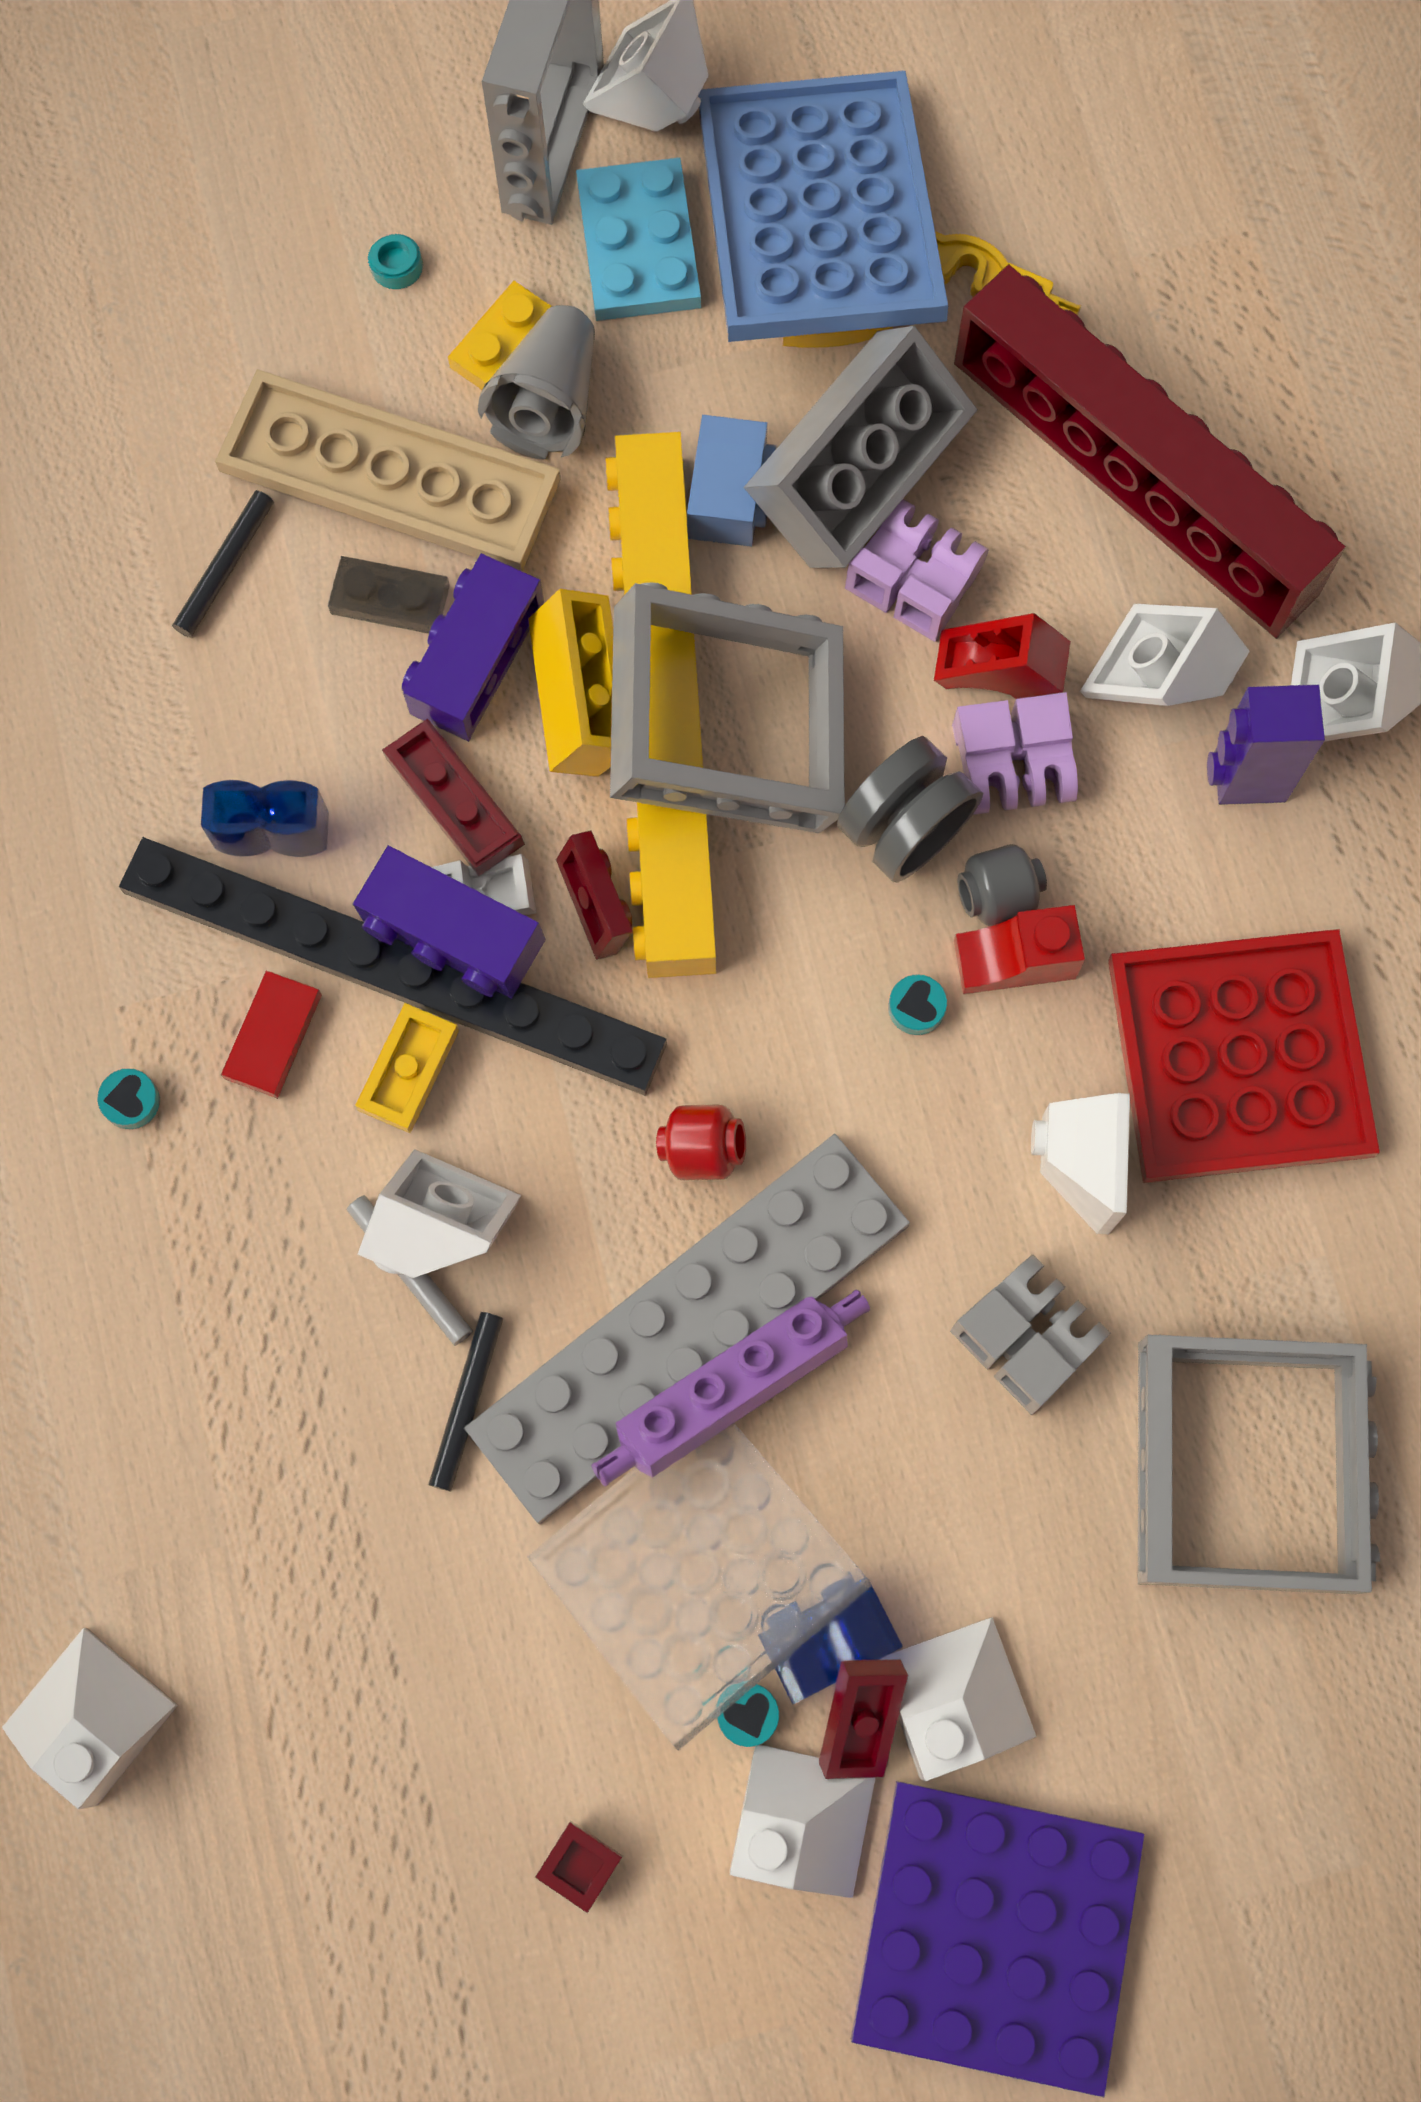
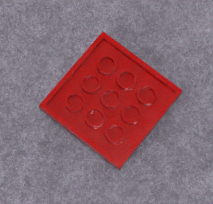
(1242, 1056)

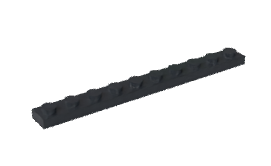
(342, 948)

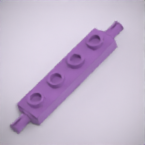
(730, 1386)

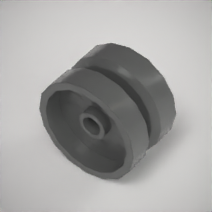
(909, 809)

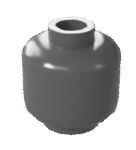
(1001, 884)

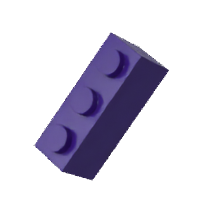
(472, 646)
(1267, 744)
(448, 923)

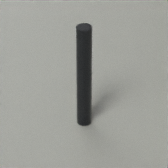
(222, 564)
(465, 1401)

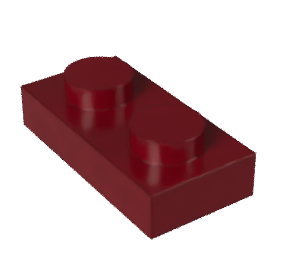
(596, 901)
(863, 1718)

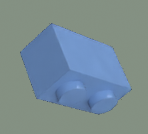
(724, 463)

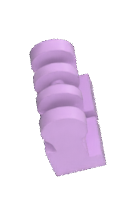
(924, 591)
(1034, 732)

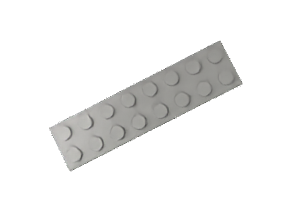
(751, 1268)

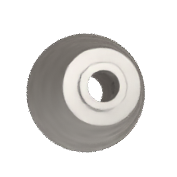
(543, 386)

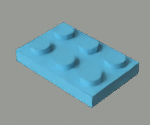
(638, 239)

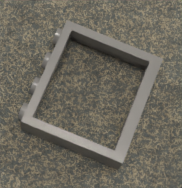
(552, 58)
(711, 791)
(1354, 1446)

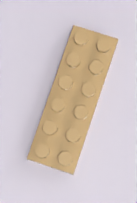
(388, 470)

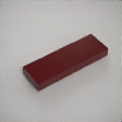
(453, 797)

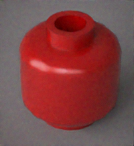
(702, 1142)

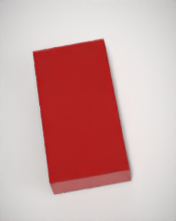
(271, 1034)

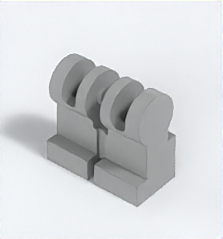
(1035, 1361)

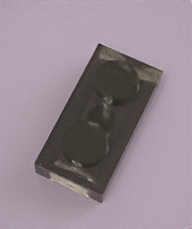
(387, 594)

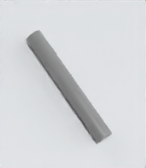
(422, 1286)

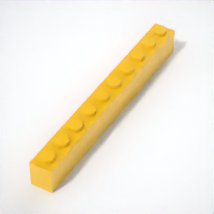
(671, 841)

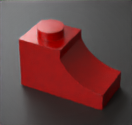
(1004, 655)
(1022, 951)

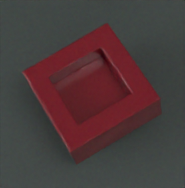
(578, 1866)

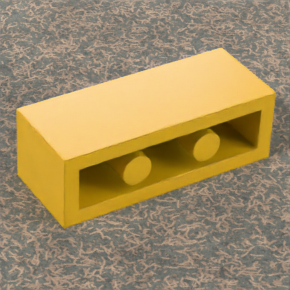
(574, 680)

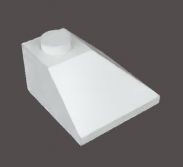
(653, 70)
(1167, 657)
(1364, 678)
(1087, 1155)
(434, 1217)
(960, 1700)
(87, 1720)
(799, 1825)

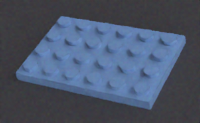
(820, 207)

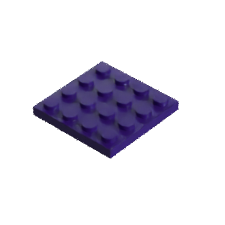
(998, 1939)

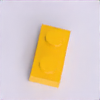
(497, 334)
(407, 1068)

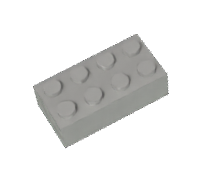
(861, 448)

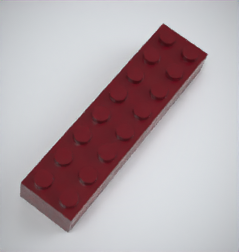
(1145, 451)

